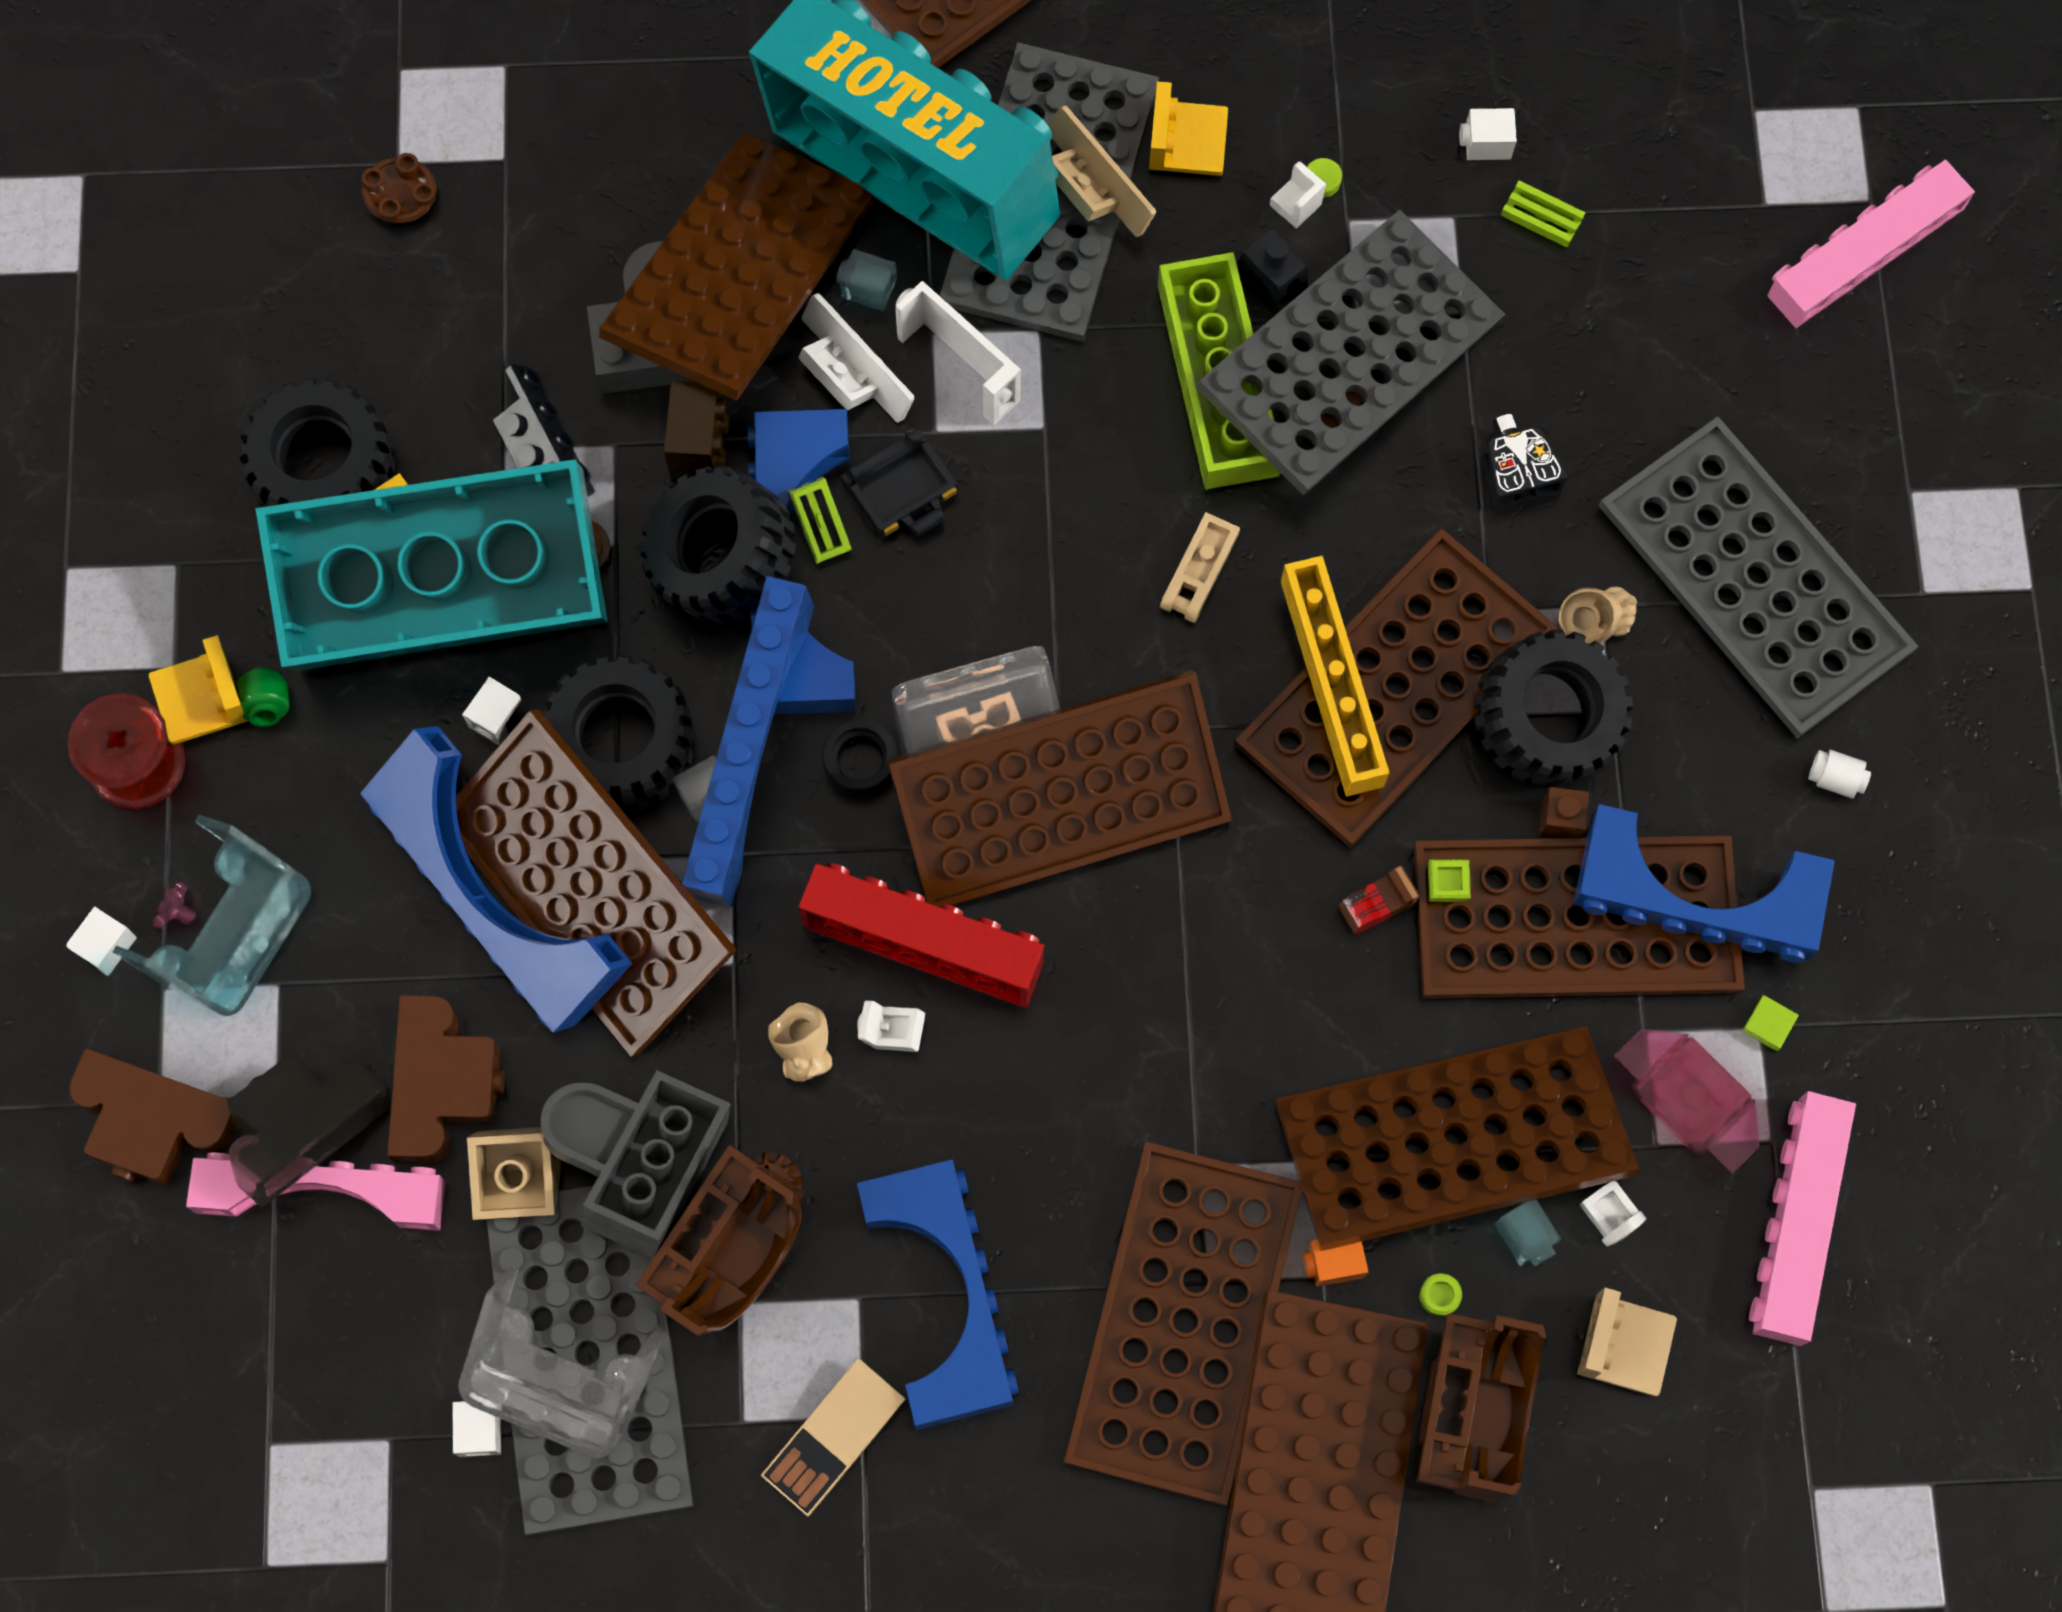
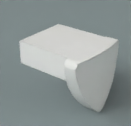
(1612, 1213)

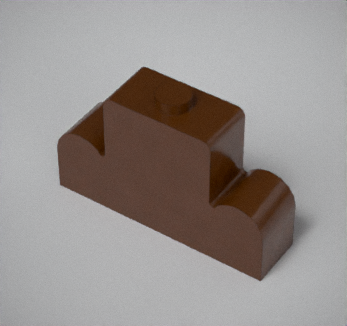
(438, 1080)
(146, 1118)

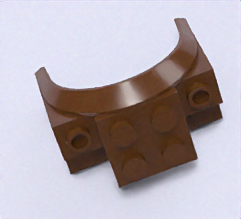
(727, 1243)
(1480, 1406)

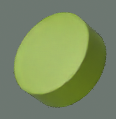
(1329, 173)
(1440, 1295)

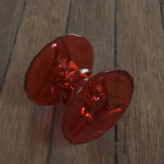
(125, 751)

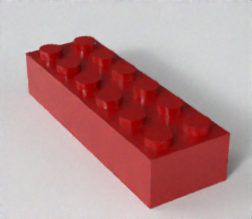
(922, 934)

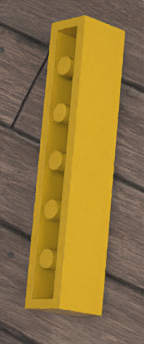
(1334, 676)

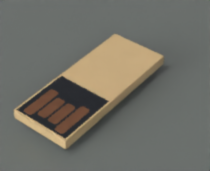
(833, 1437)

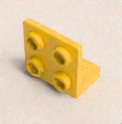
(1187, 135)
(198, 694)

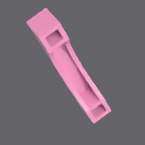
(407, 1199)

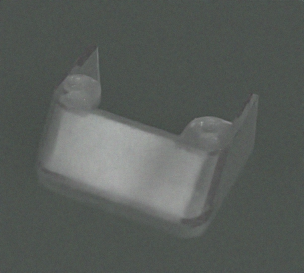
(973, 698)
(543, 1389)

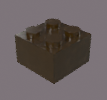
(694, 429)

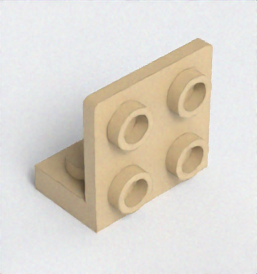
(1627, 1344)

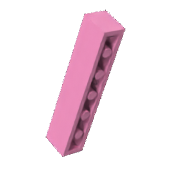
(1869, 243)
(1803, 1218)

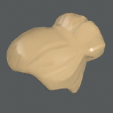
(1598, 613)
(802, 1041)

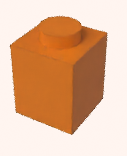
(1335, 1264)

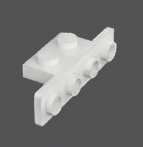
(848, 364)

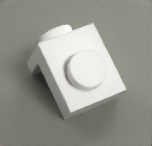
(890, 1027)

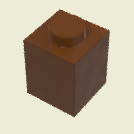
(1563, 813)

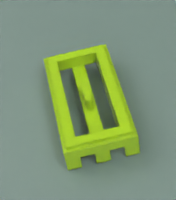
(1545, 208)
(808, 489)

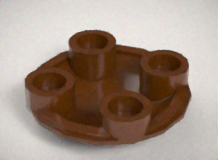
(399, 189)

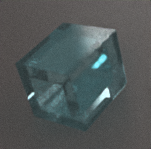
(867, 279)
(1528, 1233)

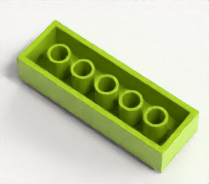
(1205, 325)

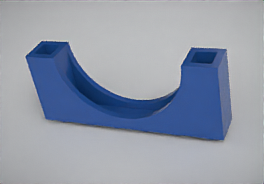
(1619, 882)
(974, 1374)

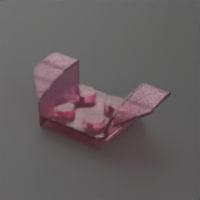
(1692, 1095)

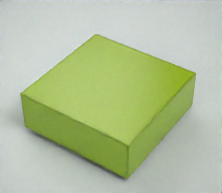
(1449, 881)
(1770, 1023)

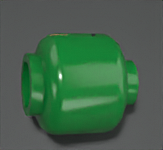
(263, 696)

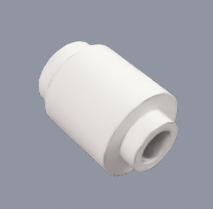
(1839, 773)

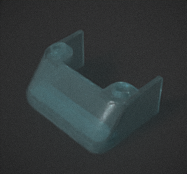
(241, 932)

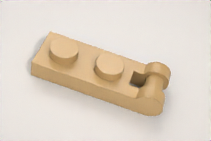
(1200, 566)

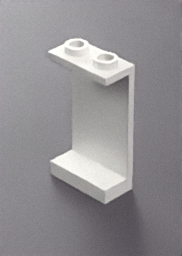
(1003, 377)

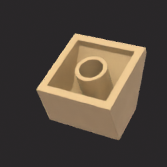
(512, 1174)

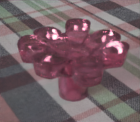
(173, 907)

